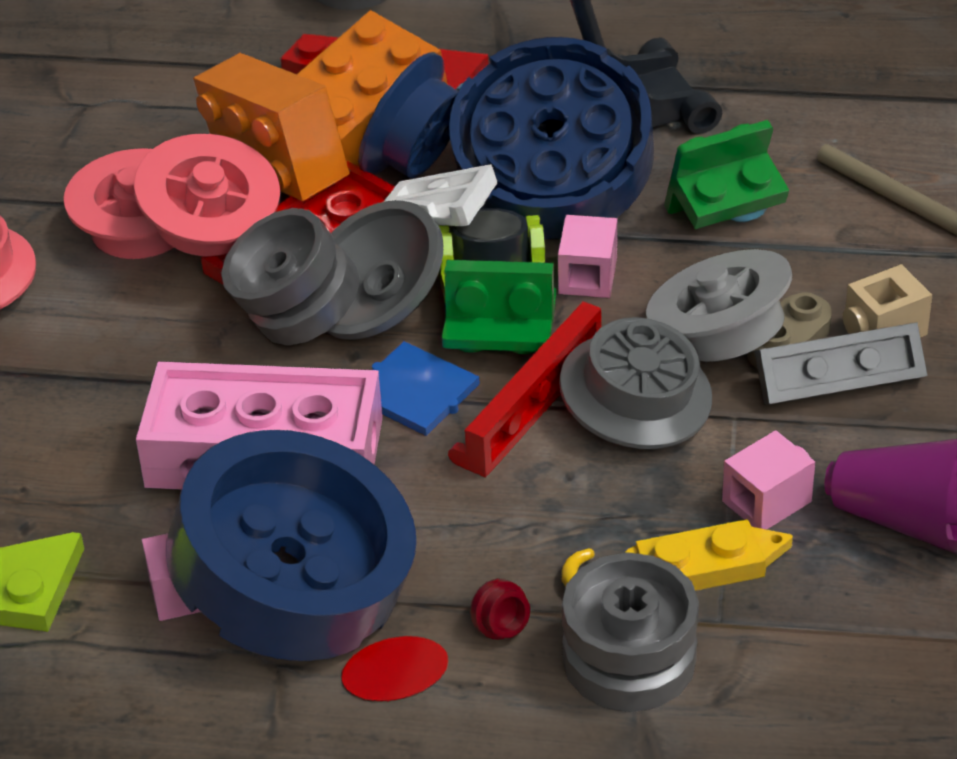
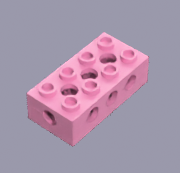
(207, 403)

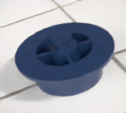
(410, 121)

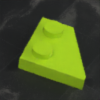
(36, 579)

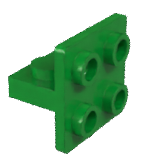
(725, 176)
(498, 305)

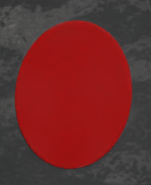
(395, 668)

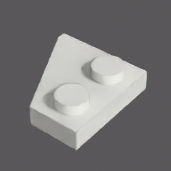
(449, 196)

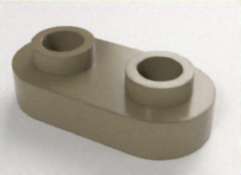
(805, 320)

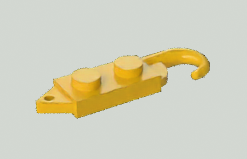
(708, 554)

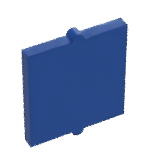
(421, 387)

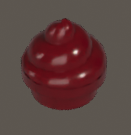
(500, 609)

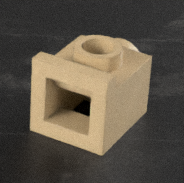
(887, 301)

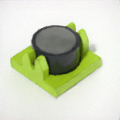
(493, 236)

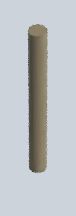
(888, 187)

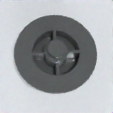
(637, 385)

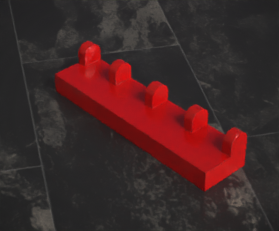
(524, 396)

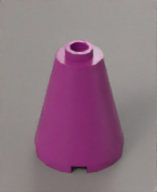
(901, 489)

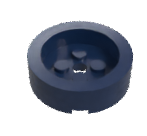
(590, 164)
(327, 511)

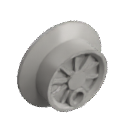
(725, 302)

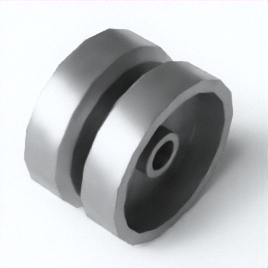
(290, 276)
(629, 631)

